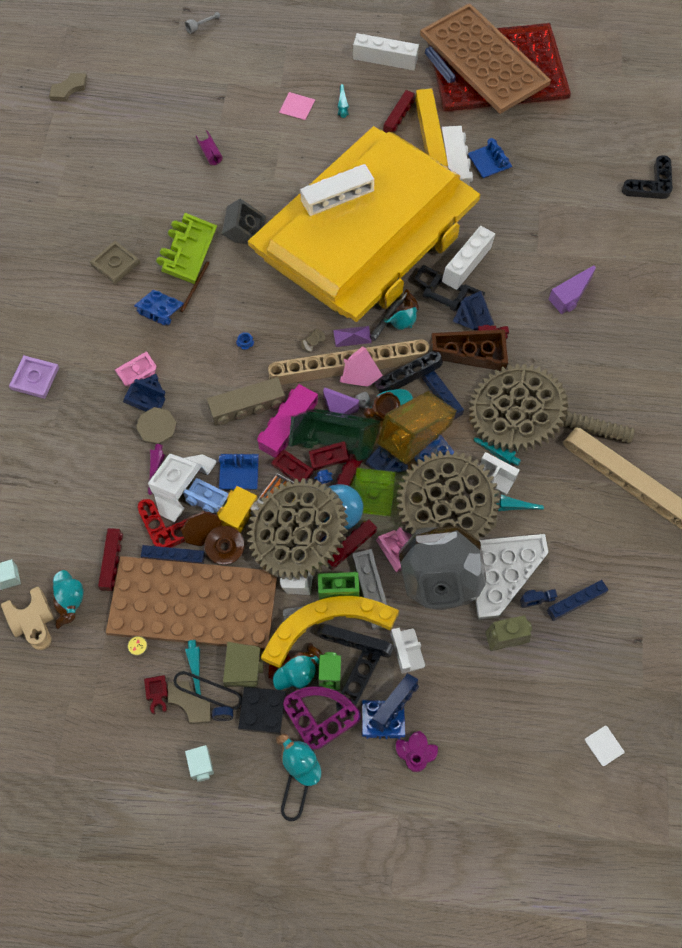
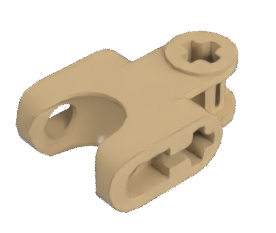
(31, 619)

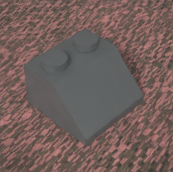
(242, 221)

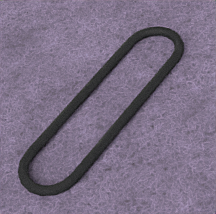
(209, 682)
(285, 798)

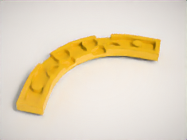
(322, 611)

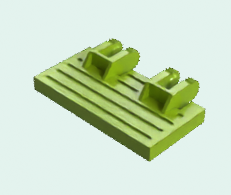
(189, 246)

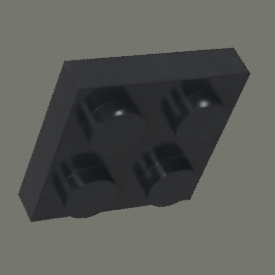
(262, 710)

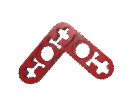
(161, 531)

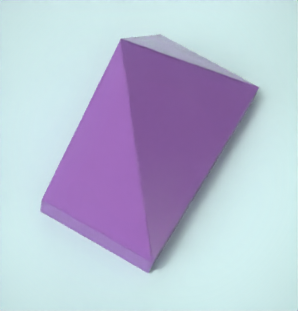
(352, 336)
(339, 402)

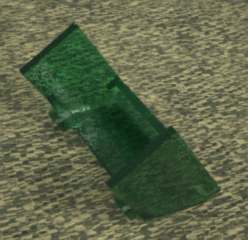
(331, 427)

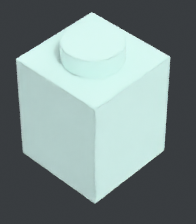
(9, 574)
(199, 763)

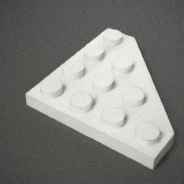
(507, 568)

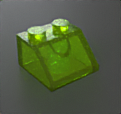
(375, 490)

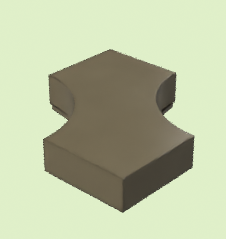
(72, 84)
(197, 709)

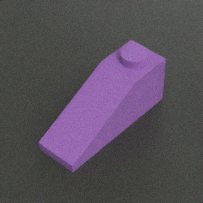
(568, 293)

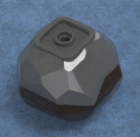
(443, 567)

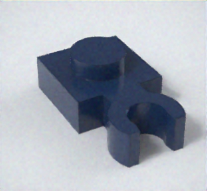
(534, 598)

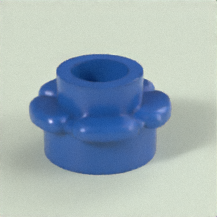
(245, 337)
(324, 476)

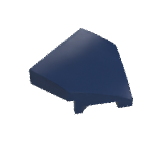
(474, 312)
(145, 394)
(385, 461)

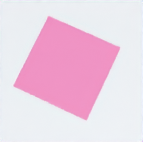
(297, 106)

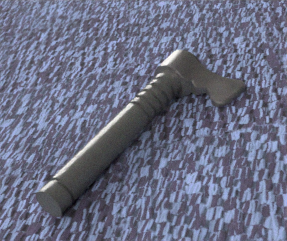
(391, 311)

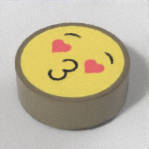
(137, 646)

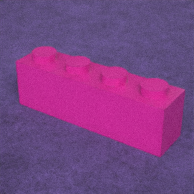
(277, 433)

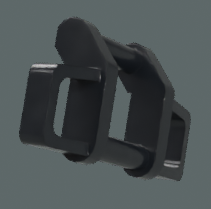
(430, 290)

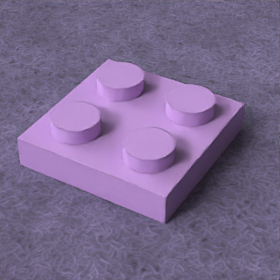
(34, 377)

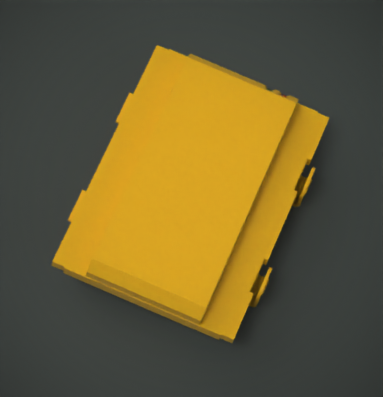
(362, 246)

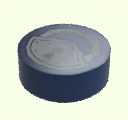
(222, 714)

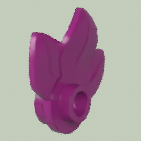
(417, 748)

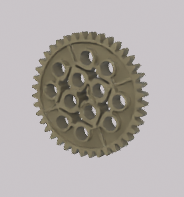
(513, 436)
(463, 470)
(317, 553)

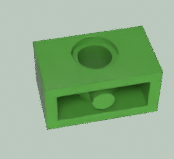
(338, 584)
(330, 671)

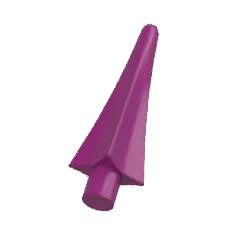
(156, 460)

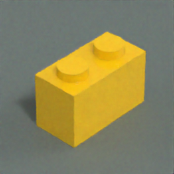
(237, 509)

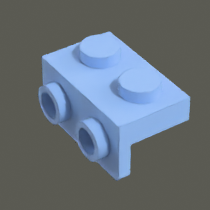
(205, 496)

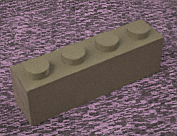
(246, 401)

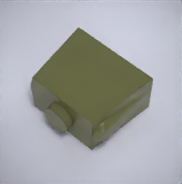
(509, 633)
(242, 665)

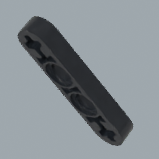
(410, 375)
(355, 640)
(361, 679)

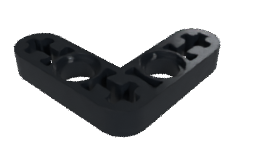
(655, 186)

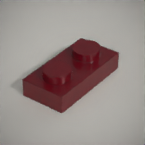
(329, 455)
(292, 466)

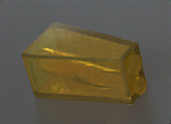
(415, 426)

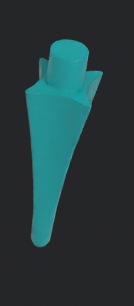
(343, 104)
(505, 456)
(507, 503)
(193, 656)

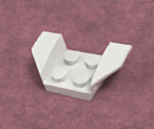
(173, 479)

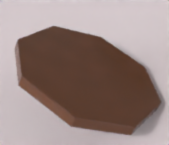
(199, 526)

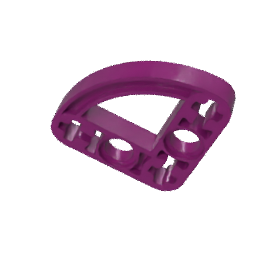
(314, 728)

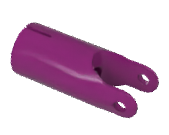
(210, 150)

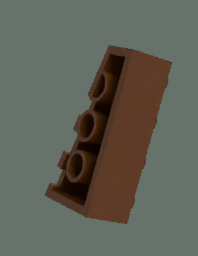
(472, 348)

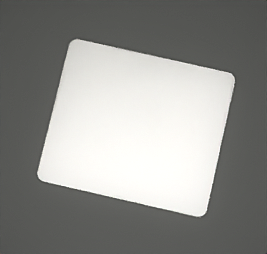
(604, 745)

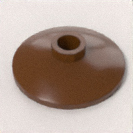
(220, 536)

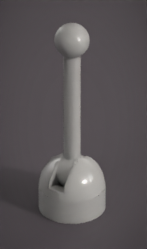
(192, 25)
(364, 401)

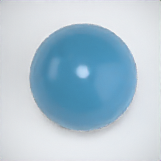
(351, 501)

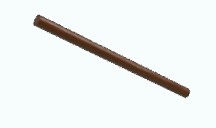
(194, 287)

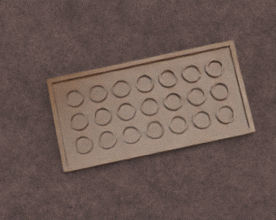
(485, 58)
(192, 602)

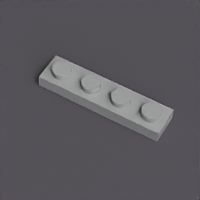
(369, 578)

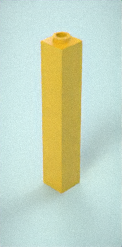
(430, 125)

